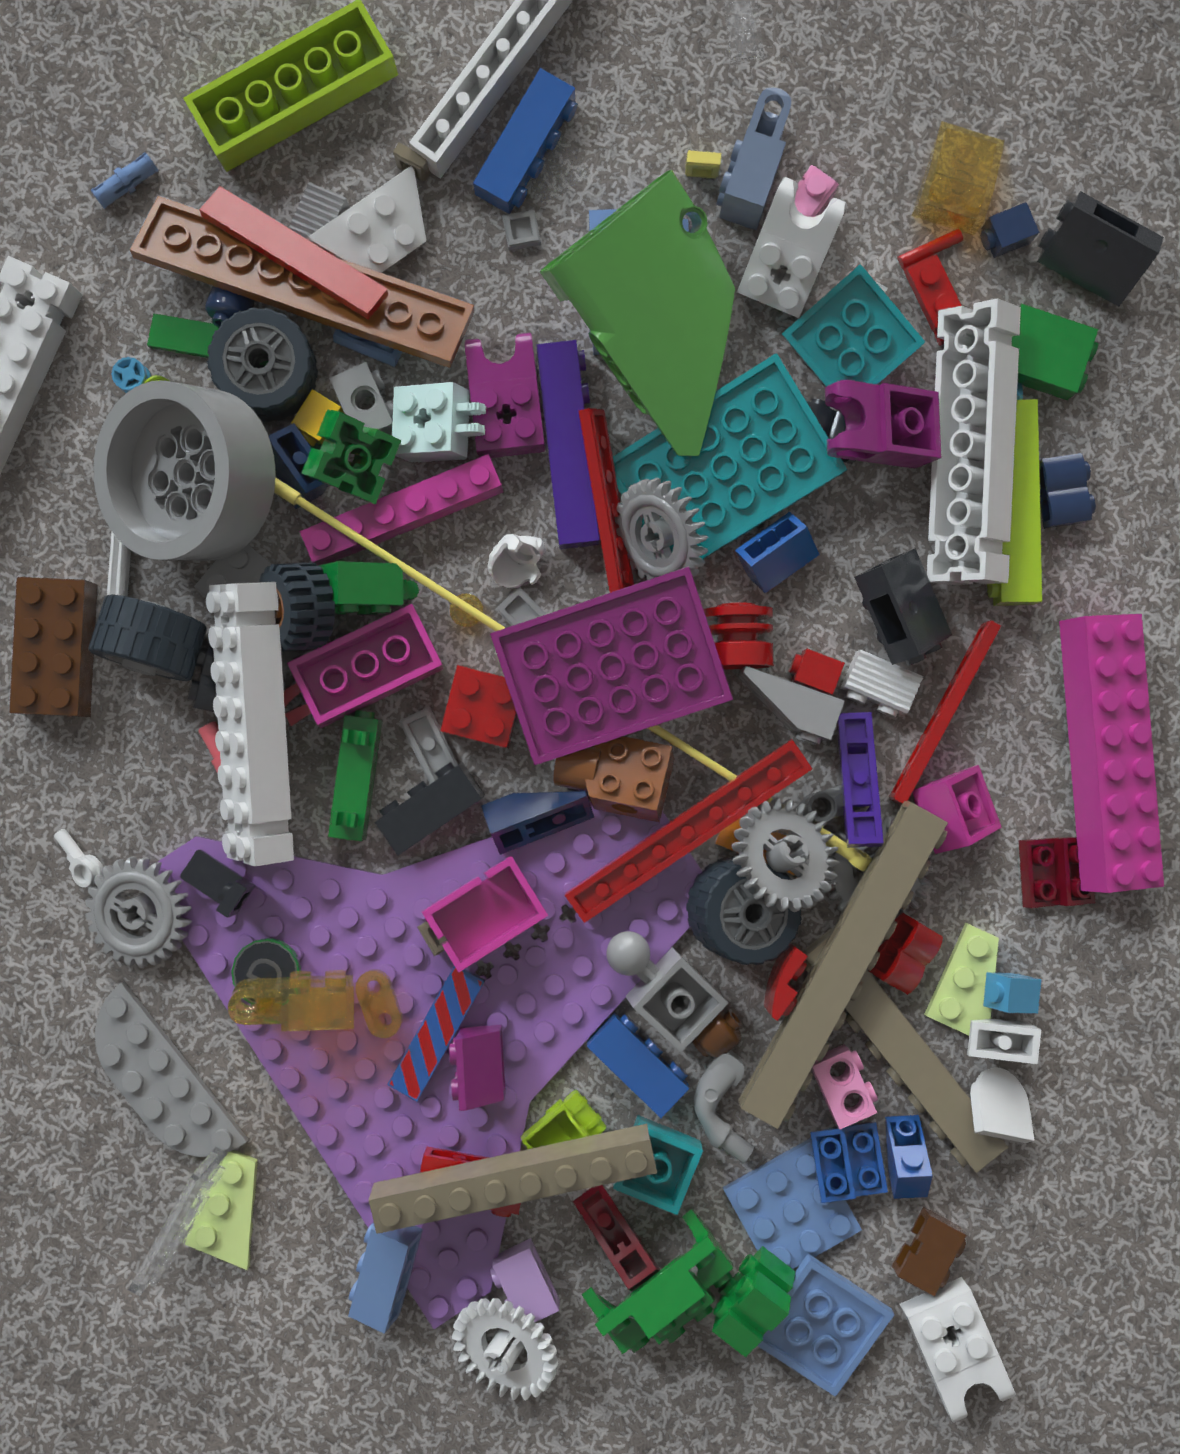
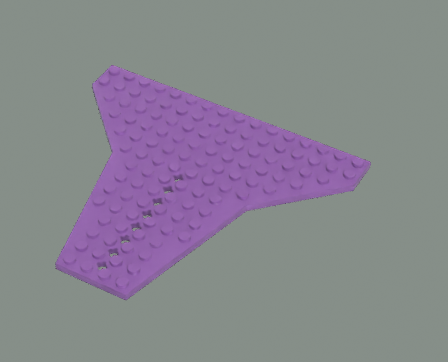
(370, 921)

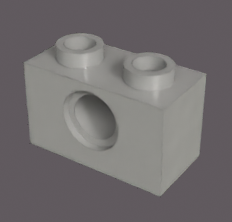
(357, 384)

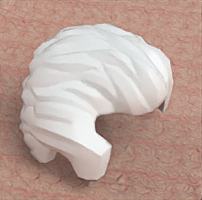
(509, 552)

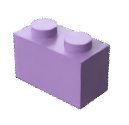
(525, 1280)

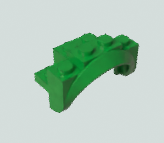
(668, 1297)

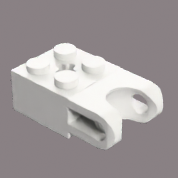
(789, 241)
(959, 1355)

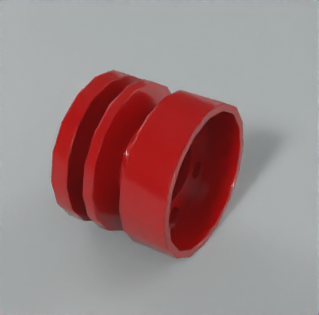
(738, 635)

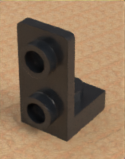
(217, 882)

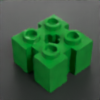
(371, 450)
(753, 1301)

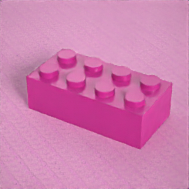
(365, 666)

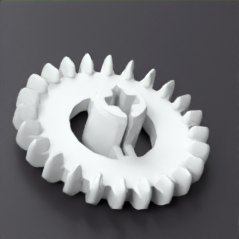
(496, 1359)

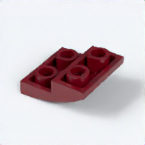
(1051, 873)

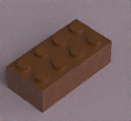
(51, 647)

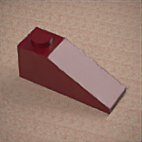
(616, 1237)

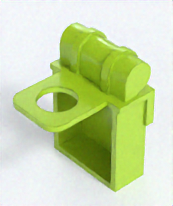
(564, 1122)

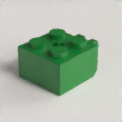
(368, 587)

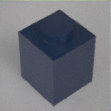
(1009, 230)

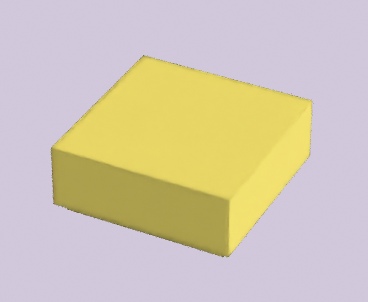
(702, 164)

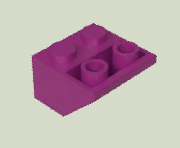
(480, 1066)

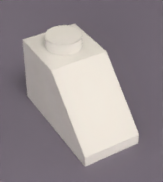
(1004, 1040)

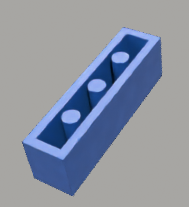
(524, 142)

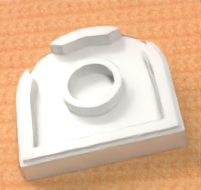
(1001, 1106)

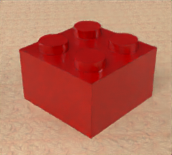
(480, 707)

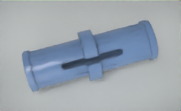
(124, 180)

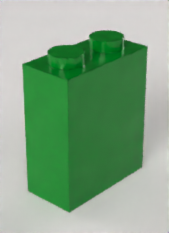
(1053, 352)

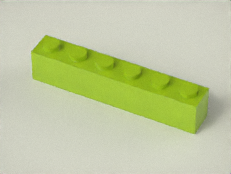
(1024, 548)

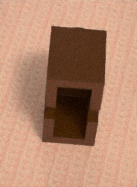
(930, 1253)

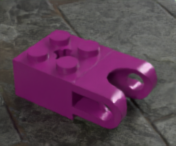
(504, 390)
(885, 423)

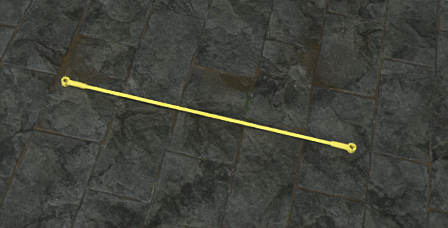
(854, 855)

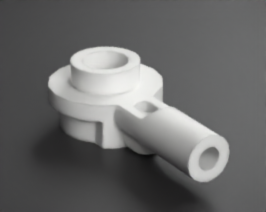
(82, 866)

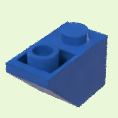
(907, 1157)

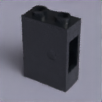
(1099, 248)
(903, 608)

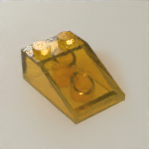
(959, 179)

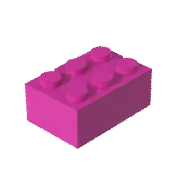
(484, 913)

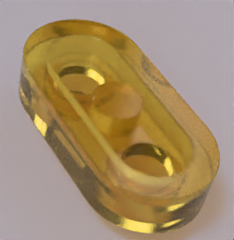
(380, 1002)

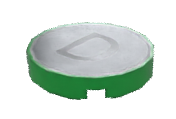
(264, 960)

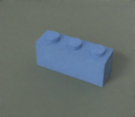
(383, 1276)

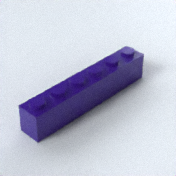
(570, 477)

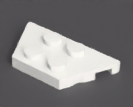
(378, 227)

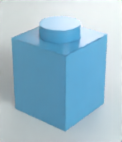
(1012, 992)

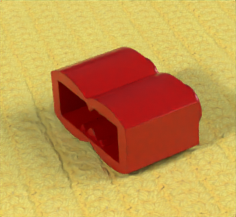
(906, 954)

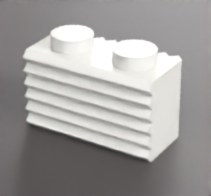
(881, 683)

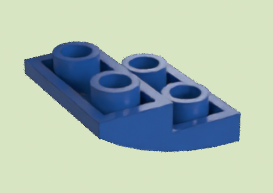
(848, 1162)

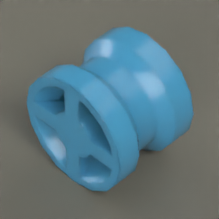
(125, 371)

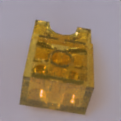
(296, 1001)

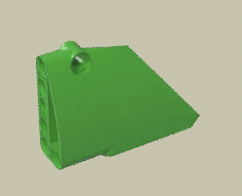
(654, 306)

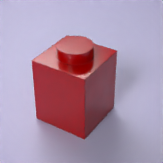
(816, 671)

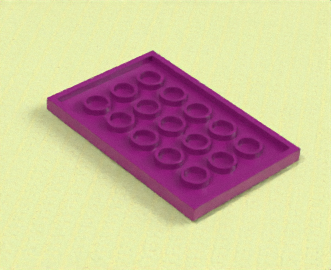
(611, 666)

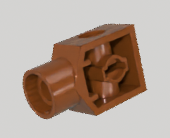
(620, 776)

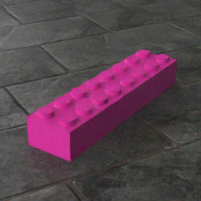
(1111, 753)

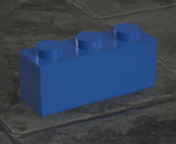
(639, 1063)

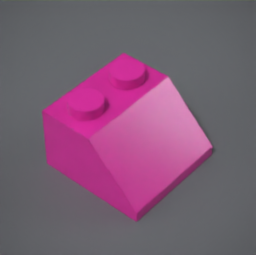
(963, 803)

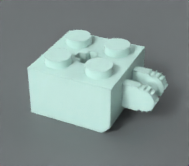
(434, 421)

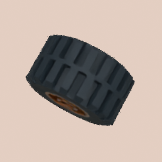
(303, 604)

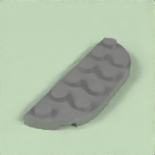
(160, 1079)

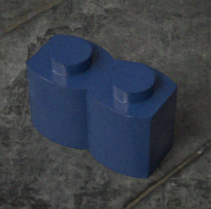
(1065, 491)

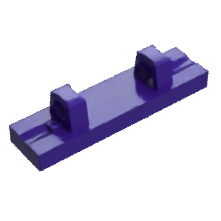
(859, 780)

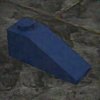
(532, 816)

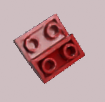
(779, 993)

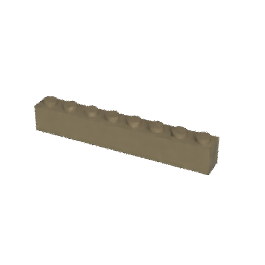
(917, 1068)
(512, 1178)

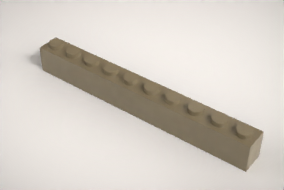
(842, 964)

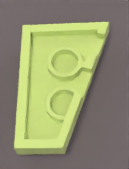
(962, 983)
(226, 1220)

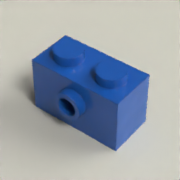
(789, 551)

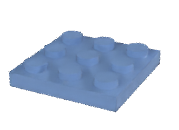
(784, 1208)
(827, 1326)

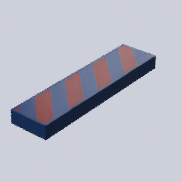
(436, 1033)

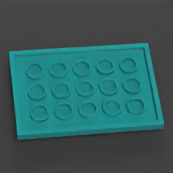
(754, 459)

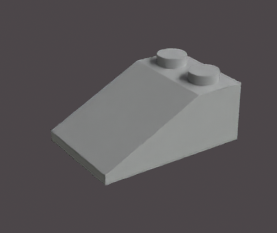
(798, 708)

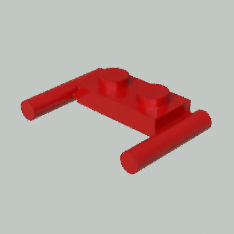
(929, 278)

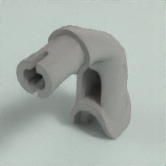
(714, 1083)

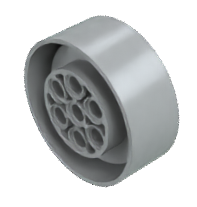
(183, 472)

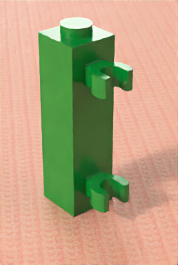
(355, 776)

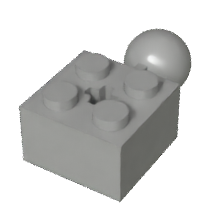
(660, 984)

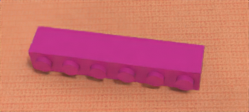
(405, 510)

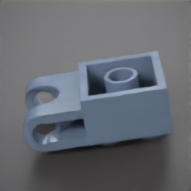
(754, 163)

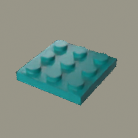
(853, 333)

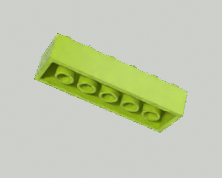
(292, 85)

